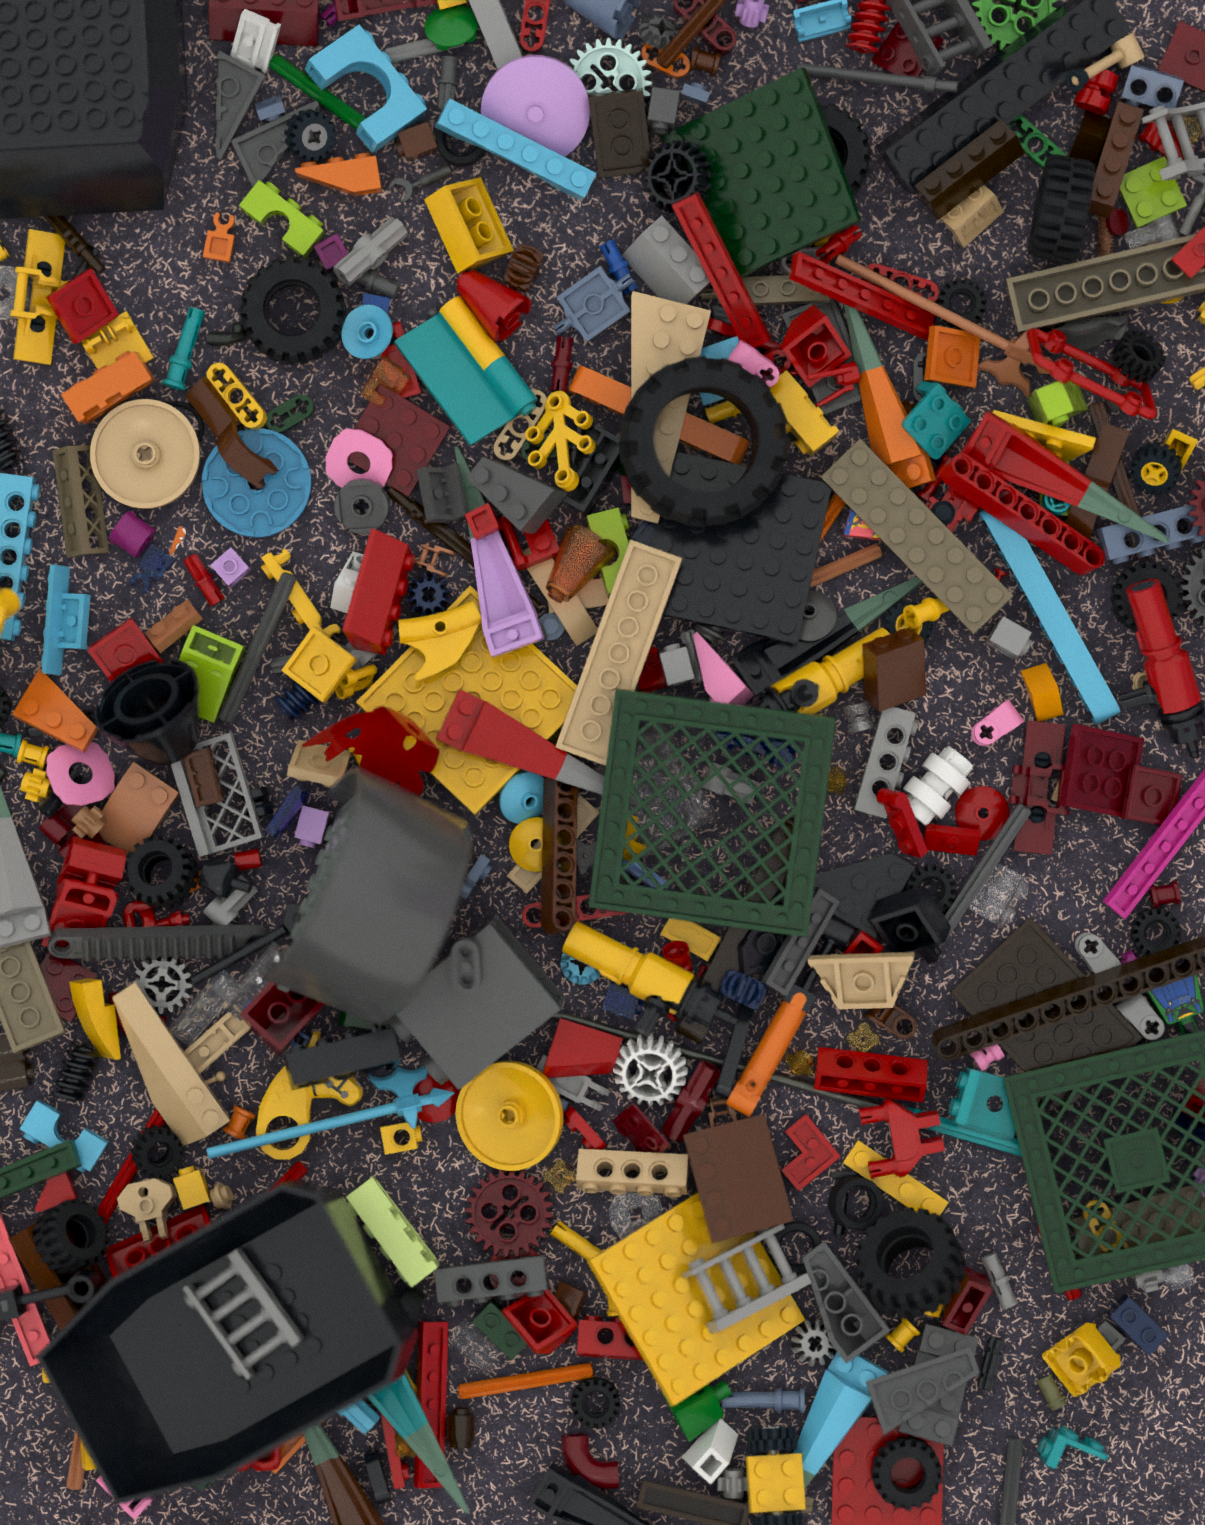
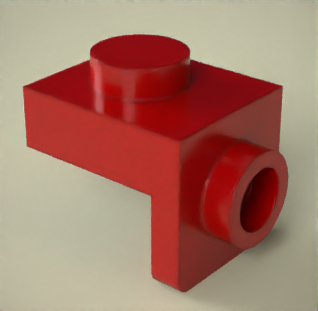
(652, 675)

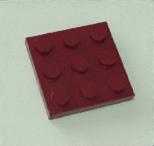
(407, 432)
(1098, 769)

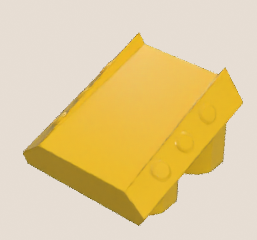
(1082, 1359)

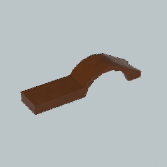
(222, 423)
(1100, 471)

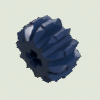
(419, 595)
(742, 989)

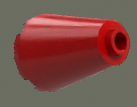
(493, 303)

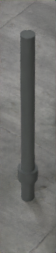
(929, 83)

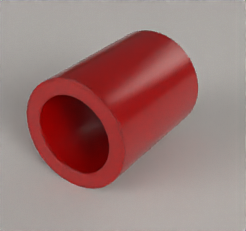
(248, 859)

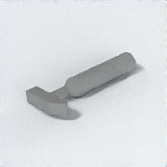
(1194, 209)

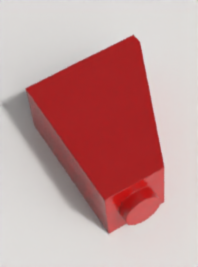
(581, 1051)

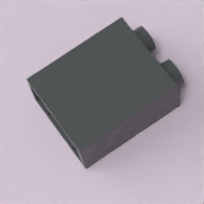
(478, 1028)

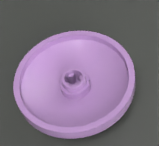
(540, 101)

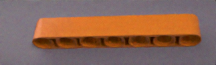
(694, 433)

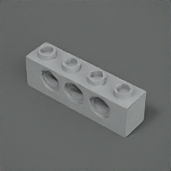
(890, 718)

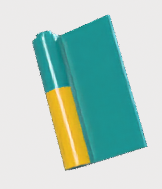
(466, 371)

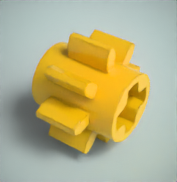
(36, 785)

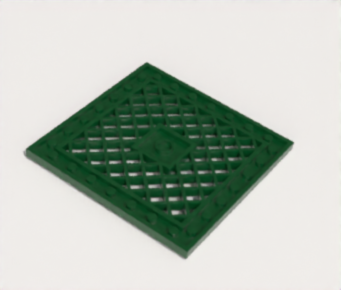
(1134, 1160)

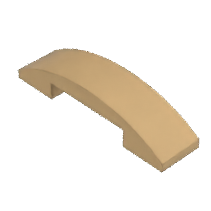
(571, 613)

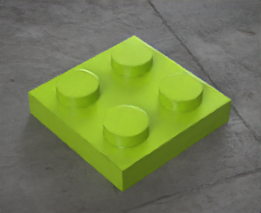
(1148, 195)

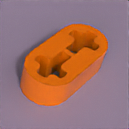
(653, 64)

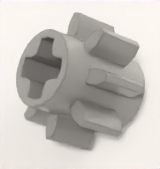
(1149, 1280)
(732, 1483)

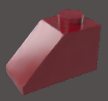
(968, 1302)

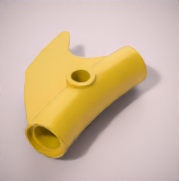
(444, 647)

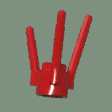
(844, 374)

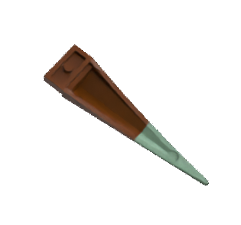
(342, 1492)

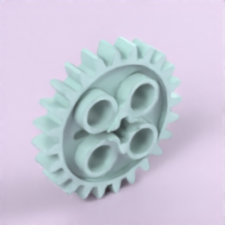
(625, 66)

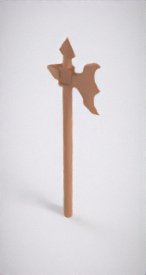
(1005, 371)

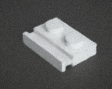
(255, 40)

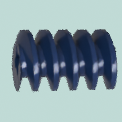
(296, 701)

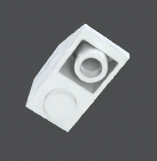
(346, 582)
(712, 1451)

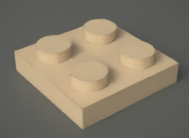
(310, 764)

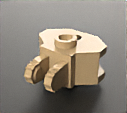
(153, 1206)

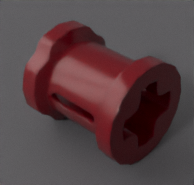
(1165, 894)

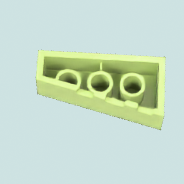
(392, 1231)

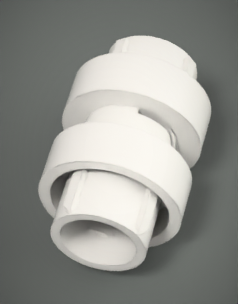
(943, 776)

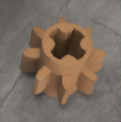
(88, 822)

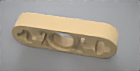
(538, 412)

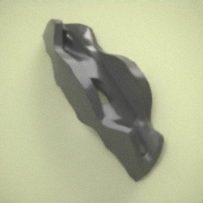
(1093, 332)

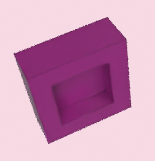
(331, 251)

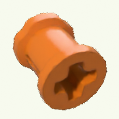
(239, 1122)

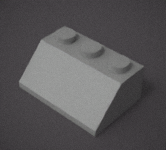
(667, 263)

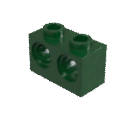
(499, 1329)

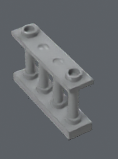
(745, 1305)
(271, 1310)

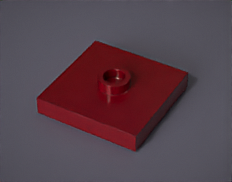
(1186, 56)
(1150, 794)

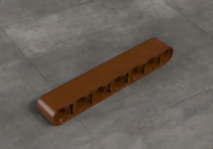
(565, 854)

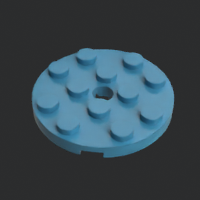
(265, 510)

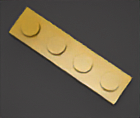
(904, 1189)

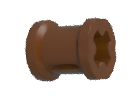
(705, 61)

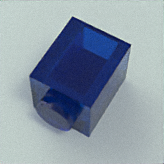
(621, 1002)

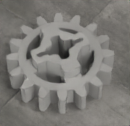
(164, 970)

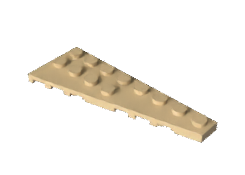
(661, 336)

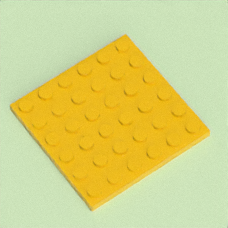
(516, 682)
(670, 1312)

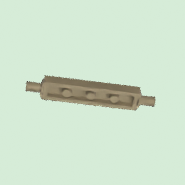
(775, 291)

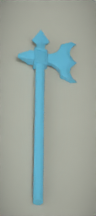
(407, 1104)

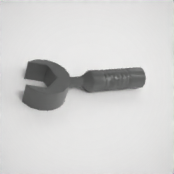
(424, 180)

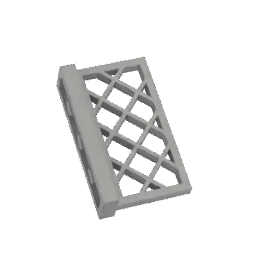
(198, 817)

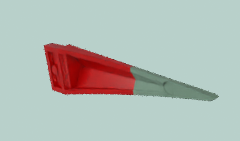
(1028, 463)

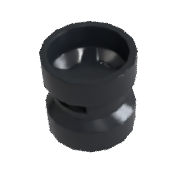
(264, 807)

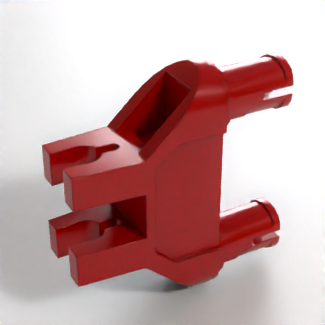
(905, 1137)

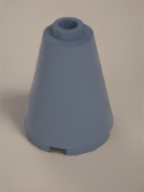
(608, 15)

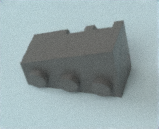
(516, 494)

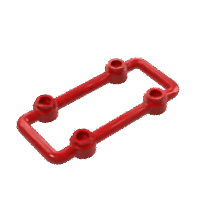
(1063, 372)

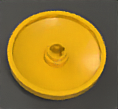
(509, 1116)

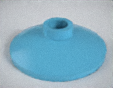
(357, 327)
(515, 794)

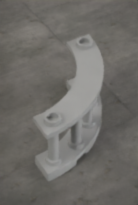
(1175, 166)

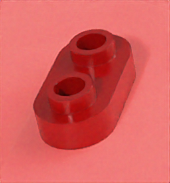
(575, 1121)

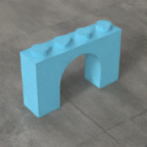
(358, 52)

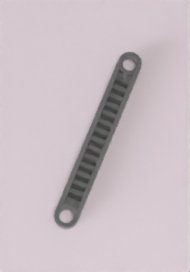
(153, 941)

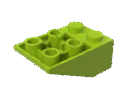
(215, 664)

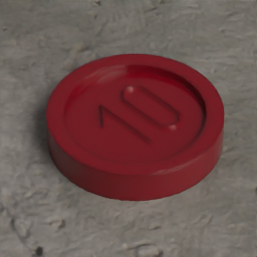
(1117, 222)

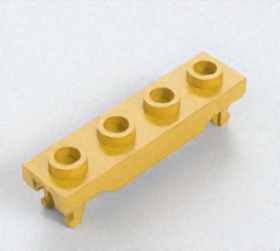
(304, 609)

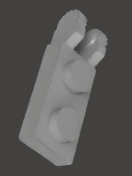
(575, 1087)

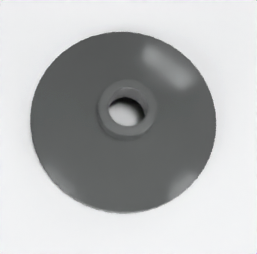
(822, 621)

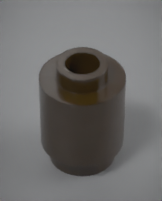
(460, 1428)

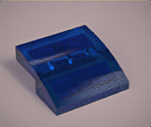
(287, 812)

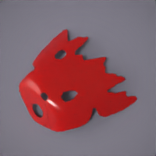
(382, 746)

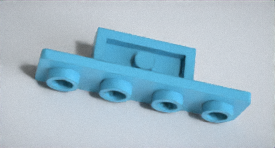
(65, 620)

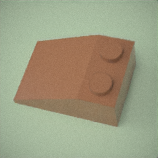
(136, 808)

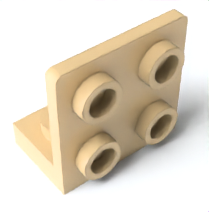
(973, 215)

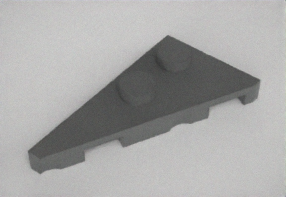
(235, 95)
(265, 145)

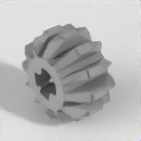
(805, 1344)

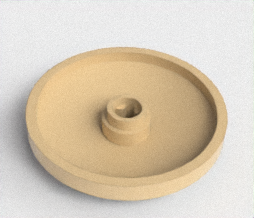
(145, 454)

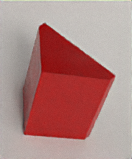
(541, 1321)

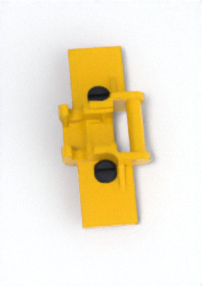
(37, 327)

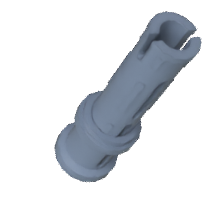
(776, 1400)

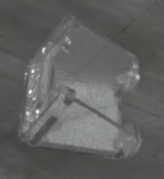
(694, 810)

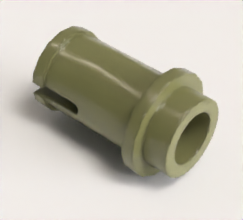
(1051, 1392)

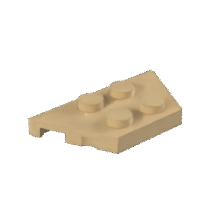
(863, 979)

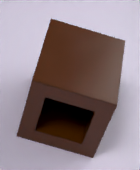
(416, 142)

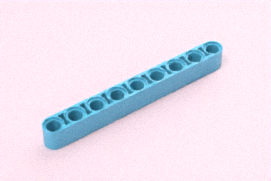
(1053, 619)

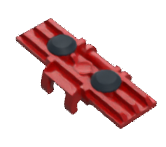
(953, 505)

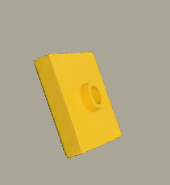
(319, 664)

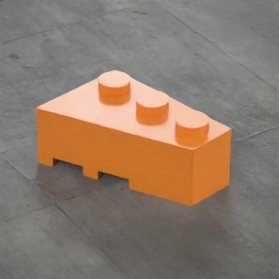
(108, 387)

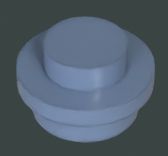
(552, 625)

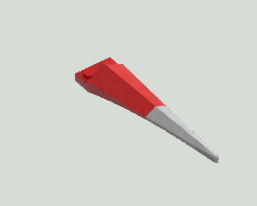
(489, 733)

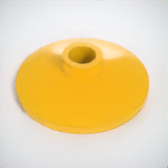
(520, 844)

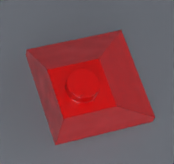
(813, 344)

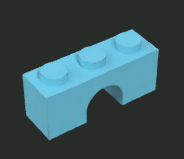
(42, 1127)

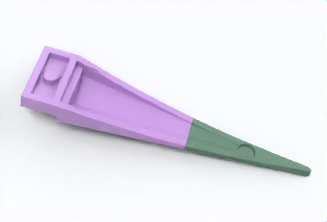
(505, 606)

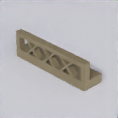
(75, 500)

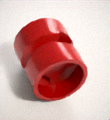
(1096, 93)

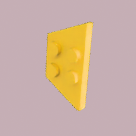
(1060, 441)

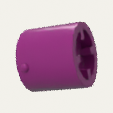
(132, 534)

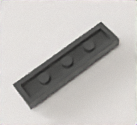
(797, 949)

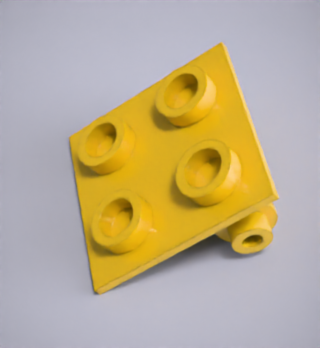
(113, 340)

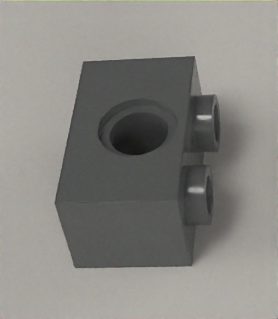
(663, 111)

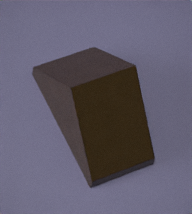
(1090, 137)

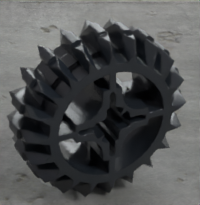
(674, 155)

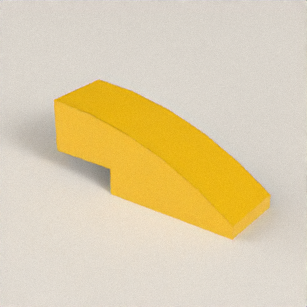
(96, 1016)

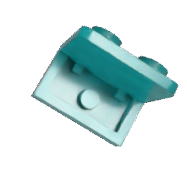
(935, 420)
(1054, 1445)

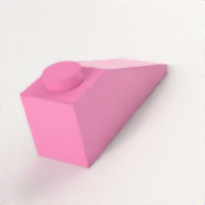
(718, 677)

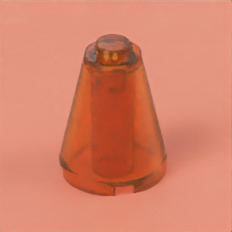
(577, 563)

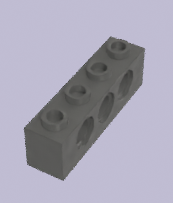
(533, 1266)

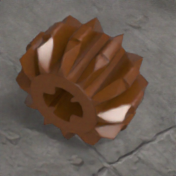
(523, 267)

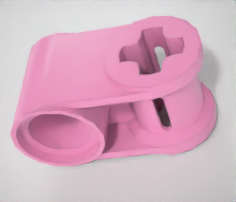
(754, 362)
(999, 721)

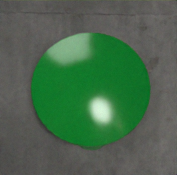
(451, 26)

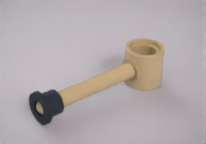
(1124, 53)

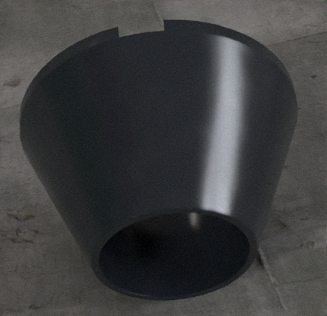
(152, 711)

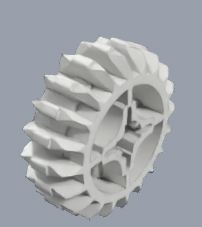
(659, 1087)

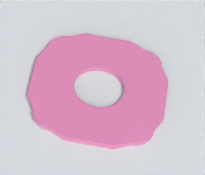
(352, 441)
(80, 794)

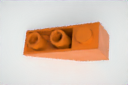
(352, 176)

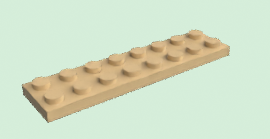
(619, 648)

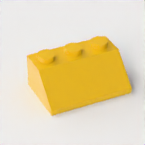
(468, 224)

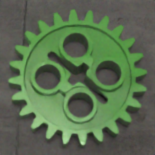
(1007, 31)

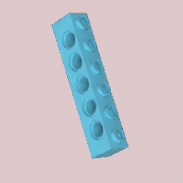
(10, 488)

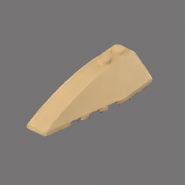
(167, 1071)

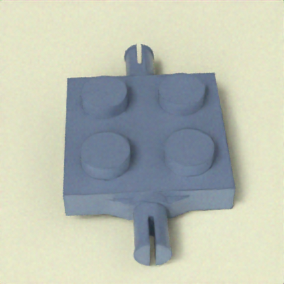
(594, 304)

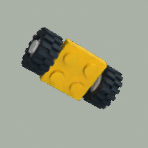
(774, 1479)

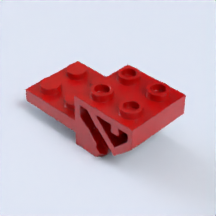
(86, 887)

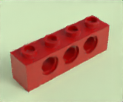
(870, 1074)
(590, 1346)

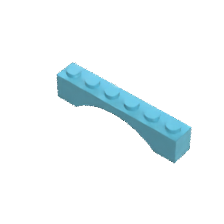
(493, 137)

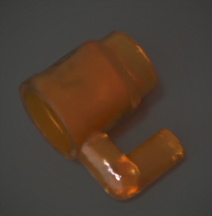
(388, 375)

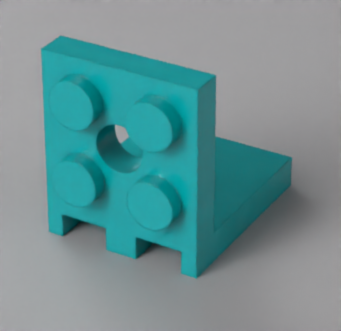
(971, 1102)

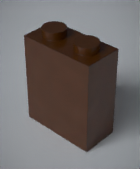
(894, 669)

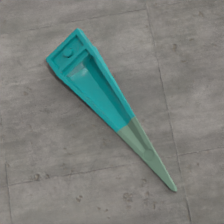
(406, 1415)

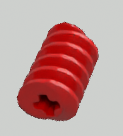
(867, 26)

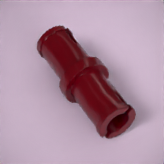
(561, 364)

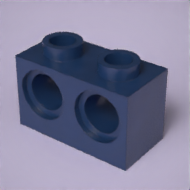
(1137, 1324)

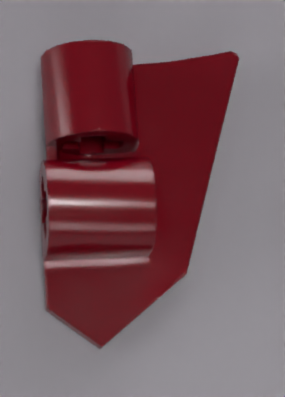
(59, 828)

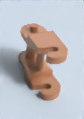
(430, 567)
(712, 1115)

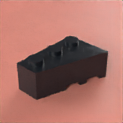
(594, 469)

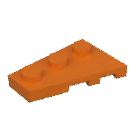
(53, 713)

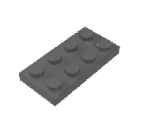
(827, 384)

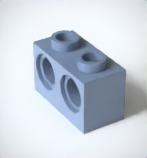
(1154, 81)

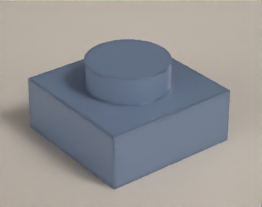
(696, 94)
(270, 108)

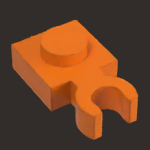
(219, 243)

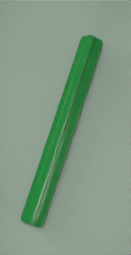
(309, 87)

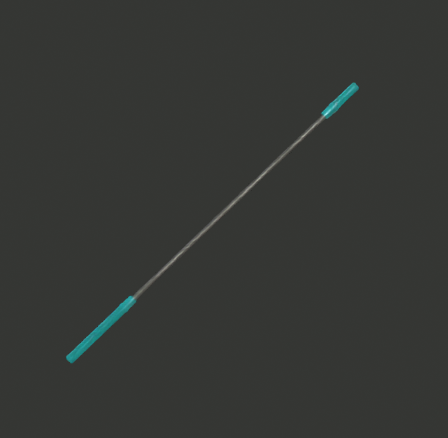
(946, 1127)

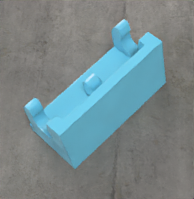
(821, 19)

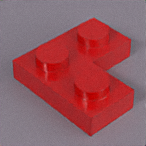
(815, 1153)

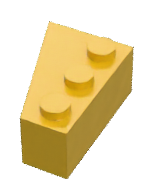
(802, 416)

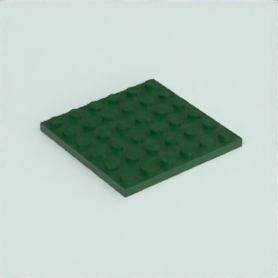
(772, 172)

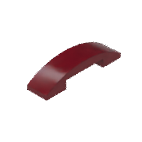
(360, 8)

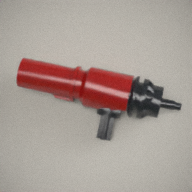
(1166, 667)

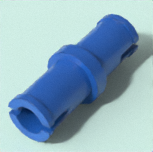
(617, 265)

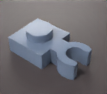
(479, 871)

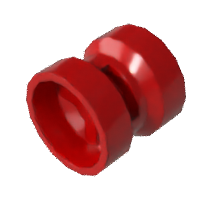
(679, 954)

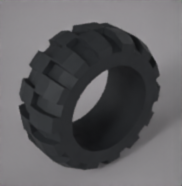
(756, 404)

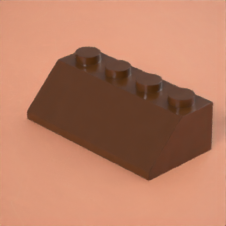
(61, 1308)

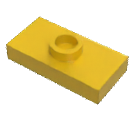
(700, 940)

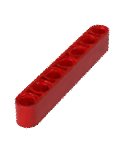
(1010, 510)

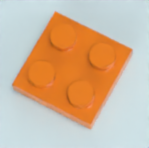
(952, 357)

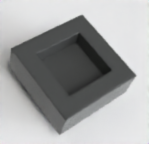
(1111, 1334)

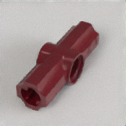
(691, 1101)

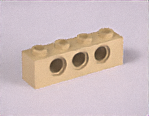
(621, 1162)

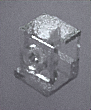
(1178, 1277)

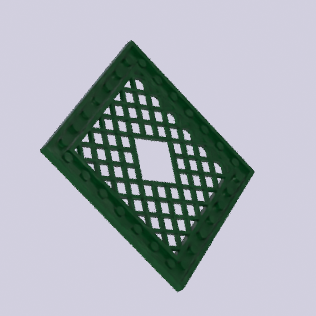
(738, 912)

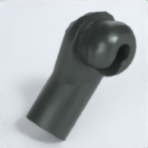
(227, 338)

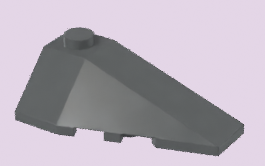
(845, 1310)

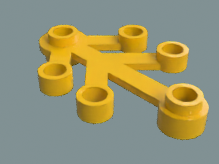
(559, 438)

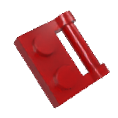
(542, 544)

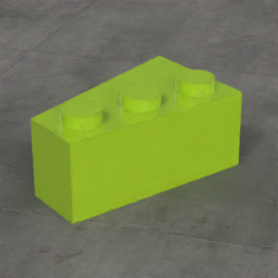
(1057, 403)

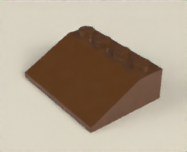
(738, 1178)

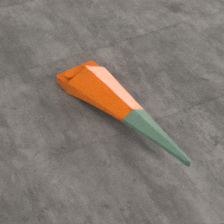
(885, 411)

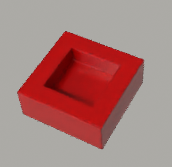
(483, 521)

